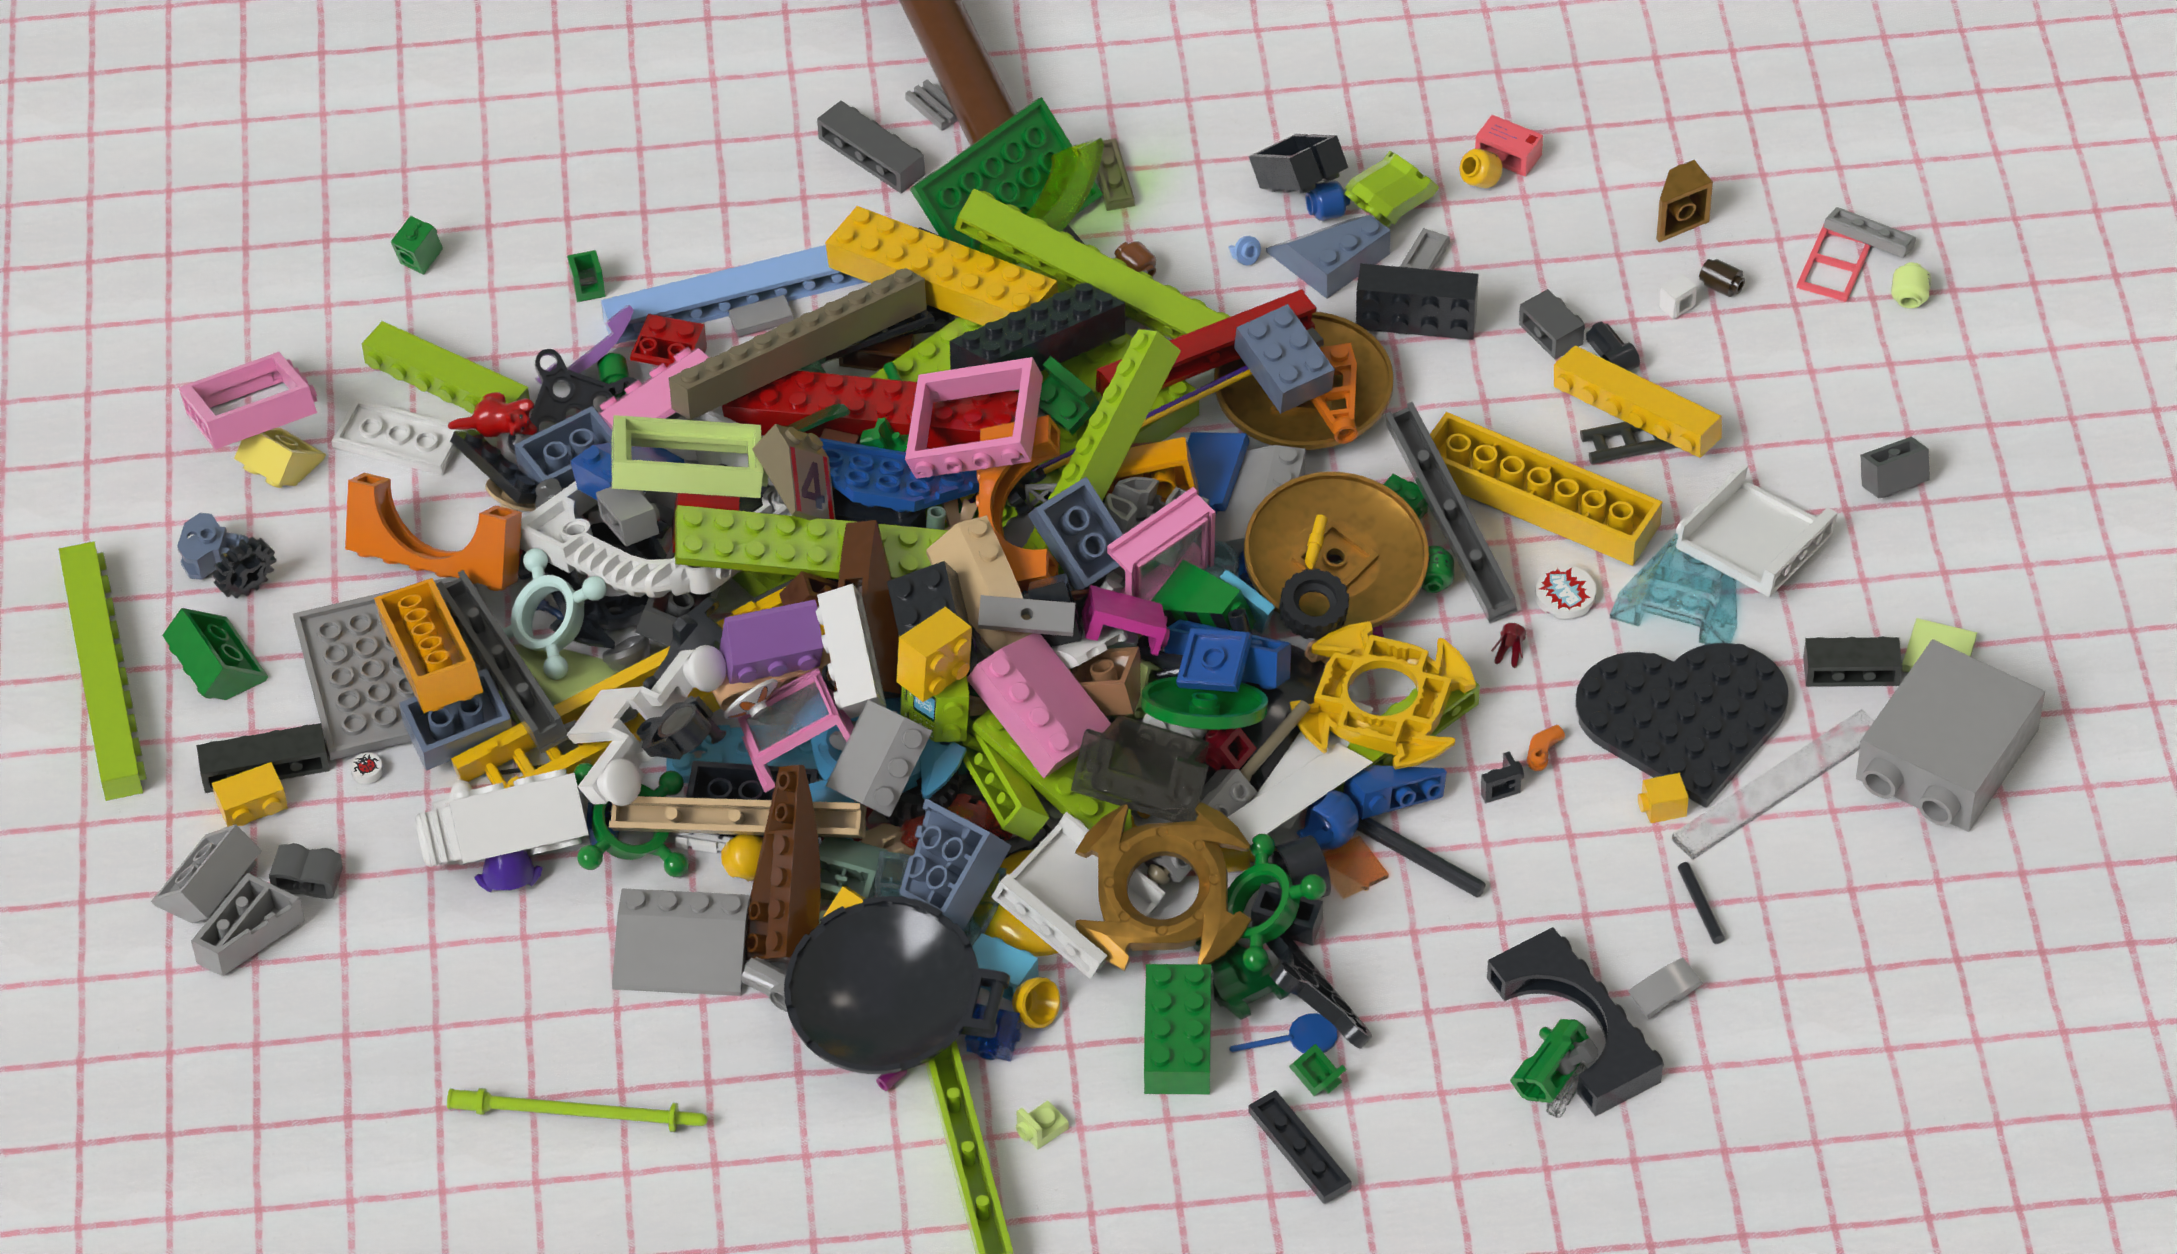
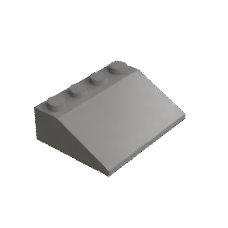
(1259, 475)
(680, 942)

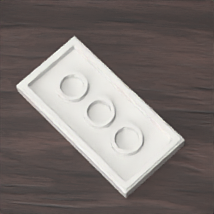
(396, 437)

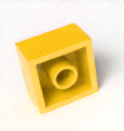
(934, 654)

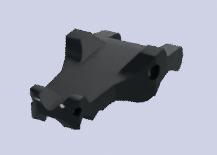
(689, 633)

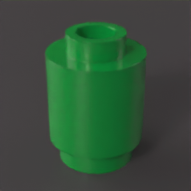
(613, 368)

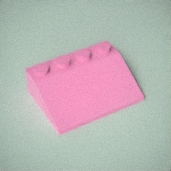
(652, 396)
(1037, 701)

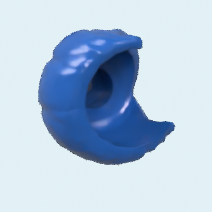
(1331, 820)

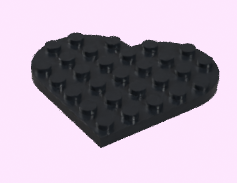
(1684, 715)

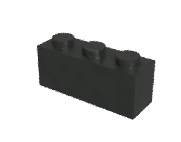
(1852, 661)

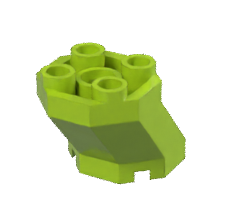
(1390, 189)

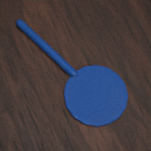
(1303, 1034)

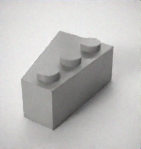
(246, 924)

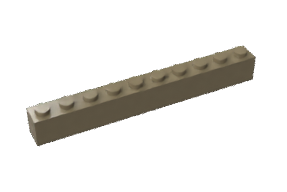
(797, 343)

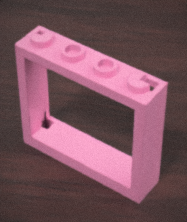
(970, 382)
(253, 417)

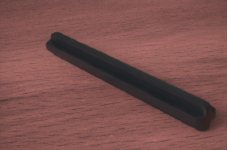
(1421, 856)

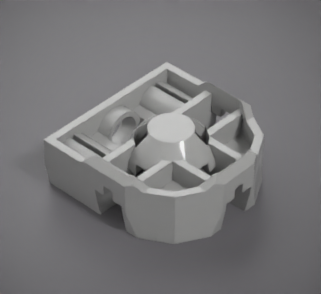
(1137, 499)

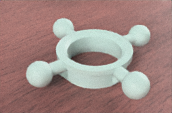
(533, 593)

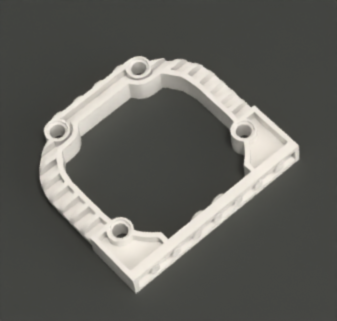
(571, 545)

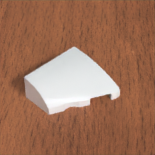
(1078, 652)

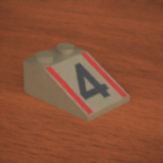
(798, 471)

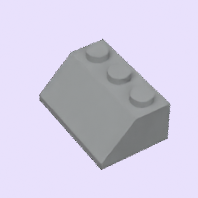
(878, 758)
(208, 874)

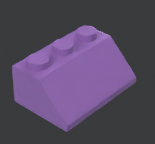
(771, 642)

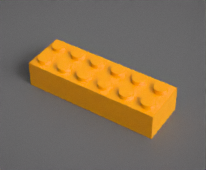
(428, 645)

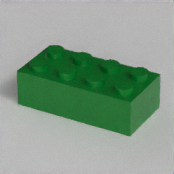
(1177, 1029)

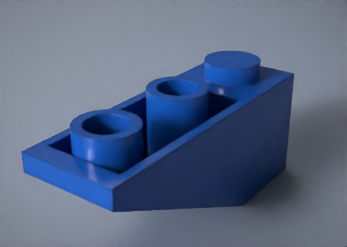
(1384, 789)

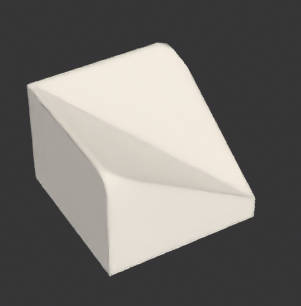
(1677, 296)

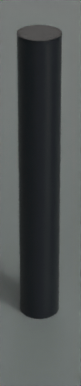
(1701, 903)

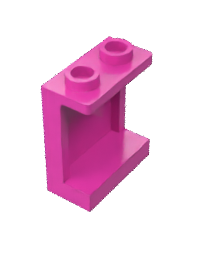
(1124, 613)

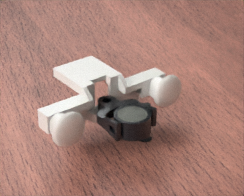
(670, 730)

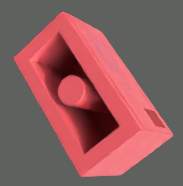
(1514, 144)

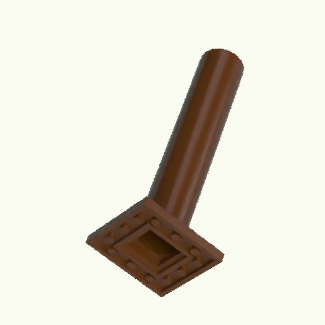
(960, 65)

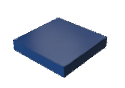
(1214, 660)

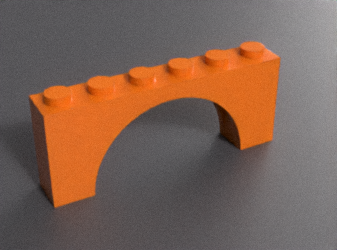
(995, 488)
(379, 532)

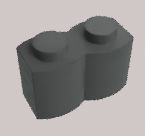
(306, 870)

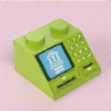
(942, 713)

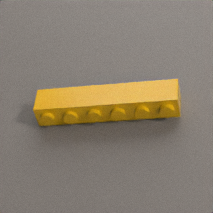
(1638, 401)

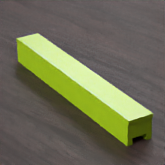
(968, 1153)

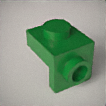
(1317, 1071)

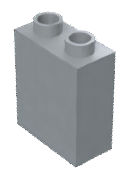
(1949, 736)

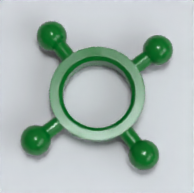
(591, 856)
(1249, 882)

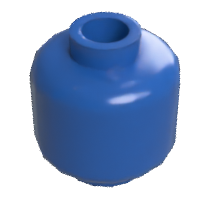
(1327, 201)

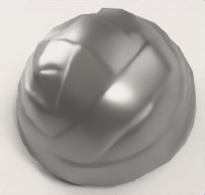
(627, 653)

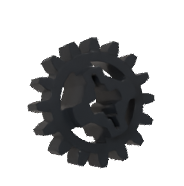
(244, 567)

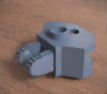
(205, 546)

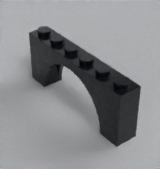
(1550, 967)

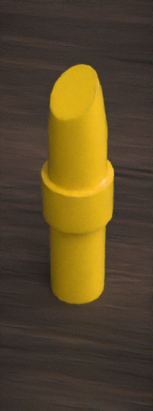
(1315, 540)

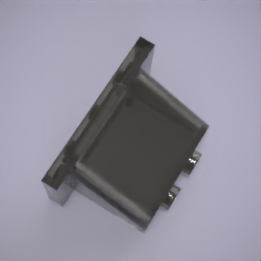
(1143, 768)

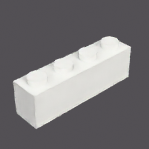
(850, 649)

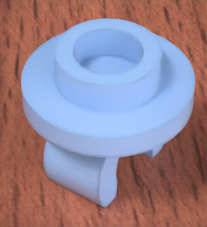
(1246, 250)

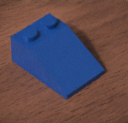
(593, 466)

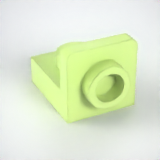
(1041, 1124)

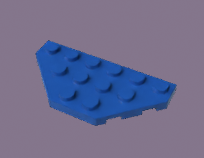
(885, 480)

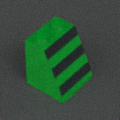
(1200, 598)

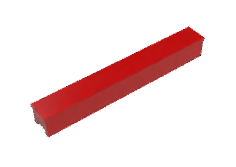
(1215, 343)

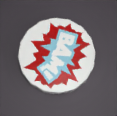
(1565, 592)

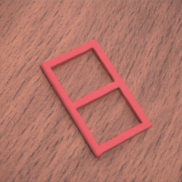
(1815, 257)

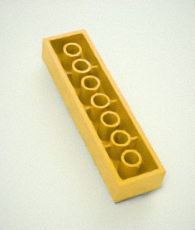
(954, 275)
(1547, 490)

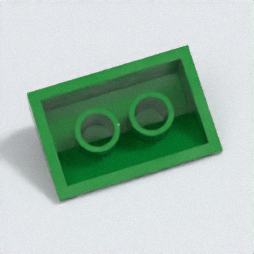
(213, 654)

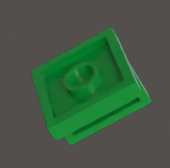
(1066, 397)

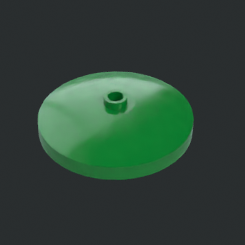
(1203, 708)

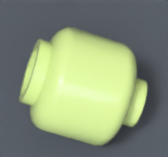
(1911, 285)

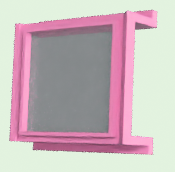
(1162, 541)
(792, 717)

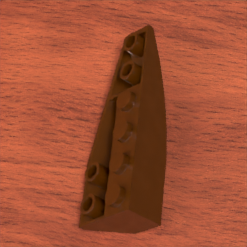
(868, 569)
(787, 872)

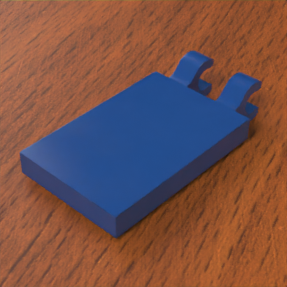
(1217, 464)

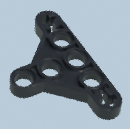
(581, 396)
(1300, 977)

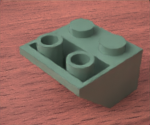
(847, 864)

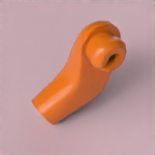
(1540, 745)

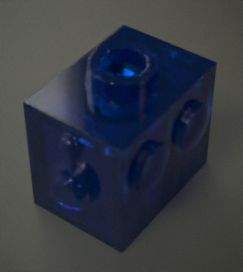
(1004, 1042)

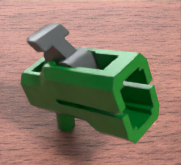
(1554, 1061)

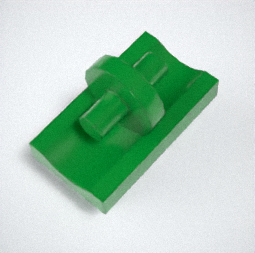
(884, 437)

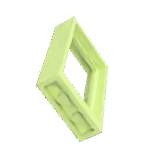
(685, 477)

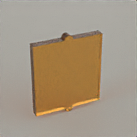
(1354, 867)

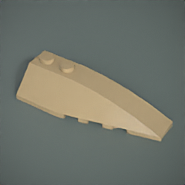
(982, 570)

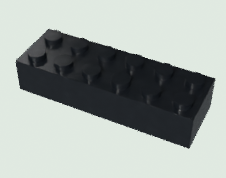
(1055, 327)

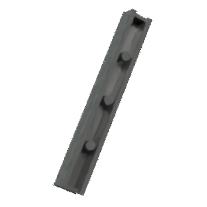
(1451, 513)
(503, 663)

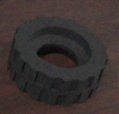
(1319, 582)

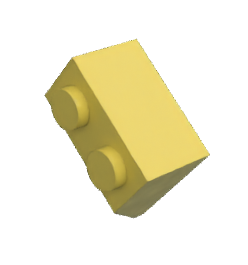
(278, 457)

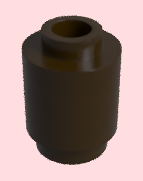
(1722, 277)

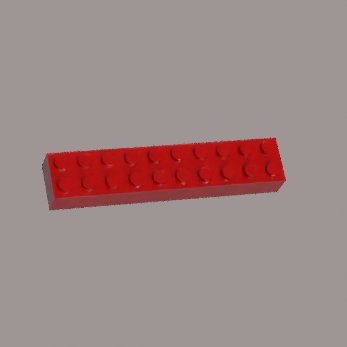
(868, 399)

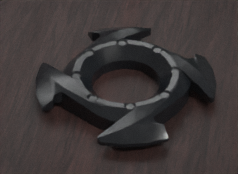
(610, 611)

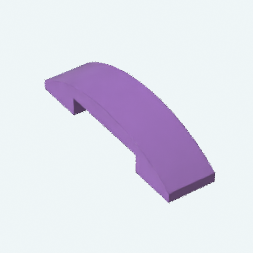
(617, 326)

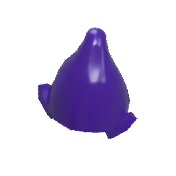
(508, 872)

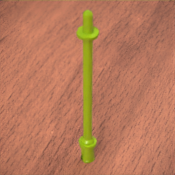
(483, 1101)

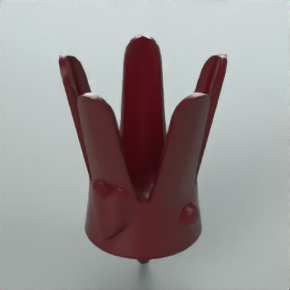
(1511, 636)

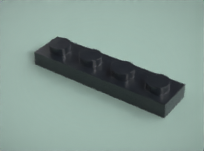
(495, 466)
(1299, 1147)

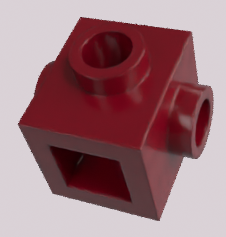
(1228, 748)

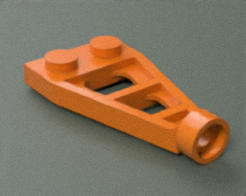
(1345, 364)

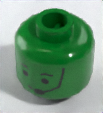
(1439, 570)

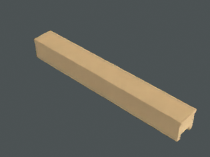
(729, 816)

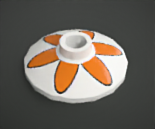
(752, 701)

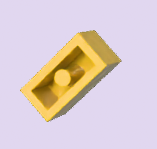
(250, 795)

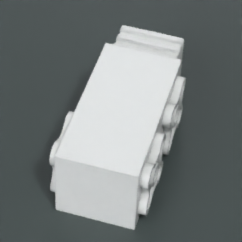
(491, 821)

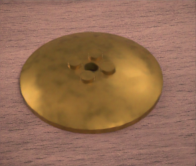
(1303, 426)
(1366, 526)

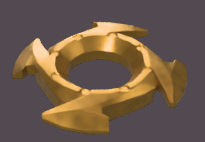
(1191, 841)

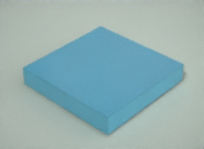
(1259, 606)

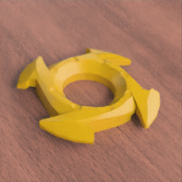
(1404, 734)

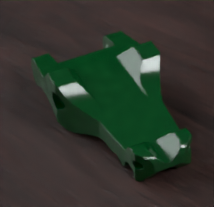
(1237, 985)

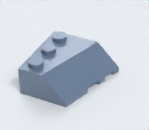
(1333, 254)
(952, 863)

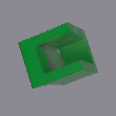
(586, 275)

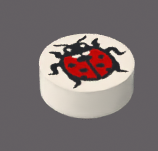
(366, 768)

